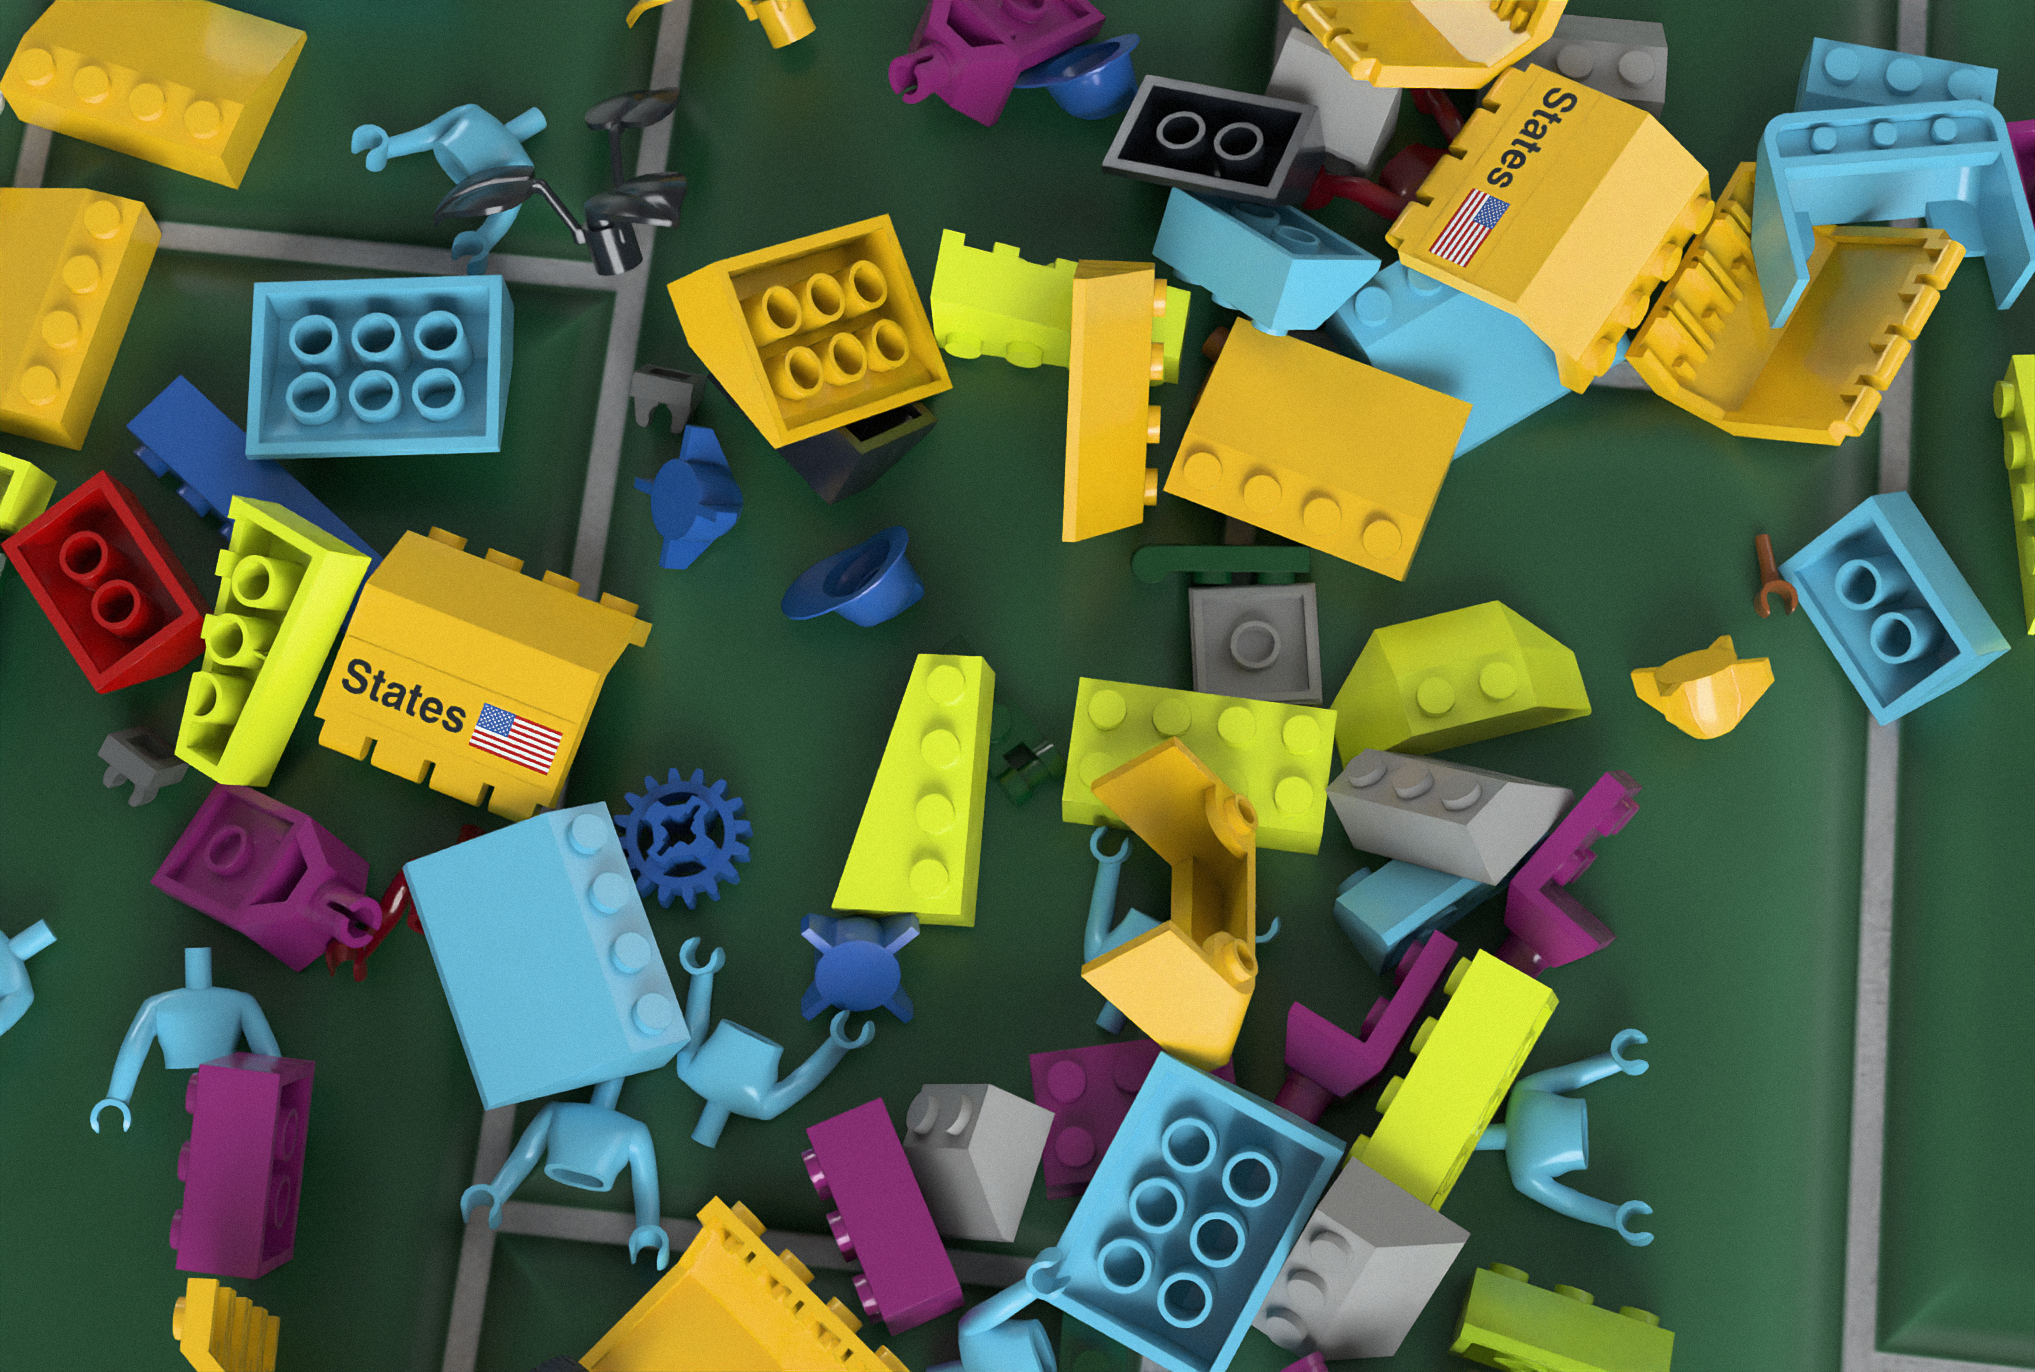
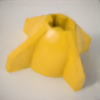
(1705, 689)

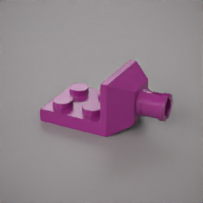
(979, 47)
(270, 876)
(1542, 917)
(1335, 1066)

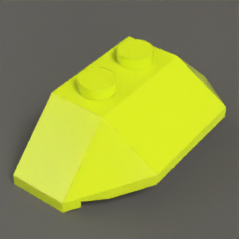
(1455, 683)

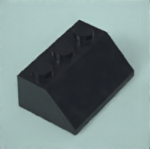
(1219, 142)
(855, 454)

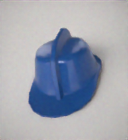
(1088, 78)
(860, 583)

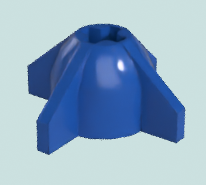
(693, 498)
(858, 963)

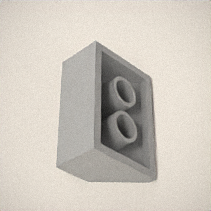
(1607, 55)
(1443, 812)
(1359, 1270)

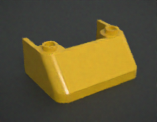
(1198, 970)

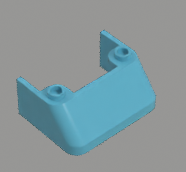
(1889, 164)

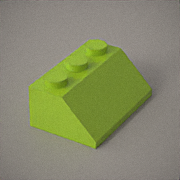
(1539, 1330)

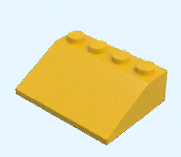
(155, 80)
(65, 302)
(814, 330)
(1110, 397)
(1319, 449)

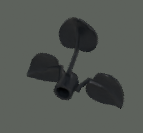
(608, 215)

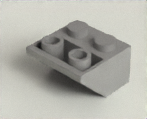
(1353, 114)

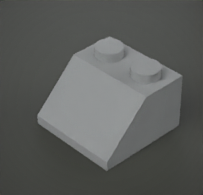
(975, 1157)

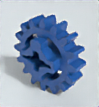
(695, 816)

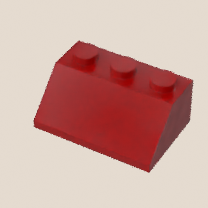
(111, 585)

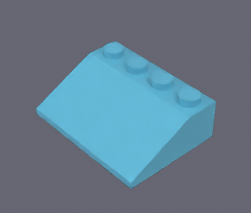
(1451, 346)
(379, 367)
(547, 956)
(1191, 1217)

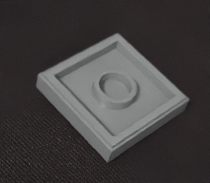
(1256, 642)

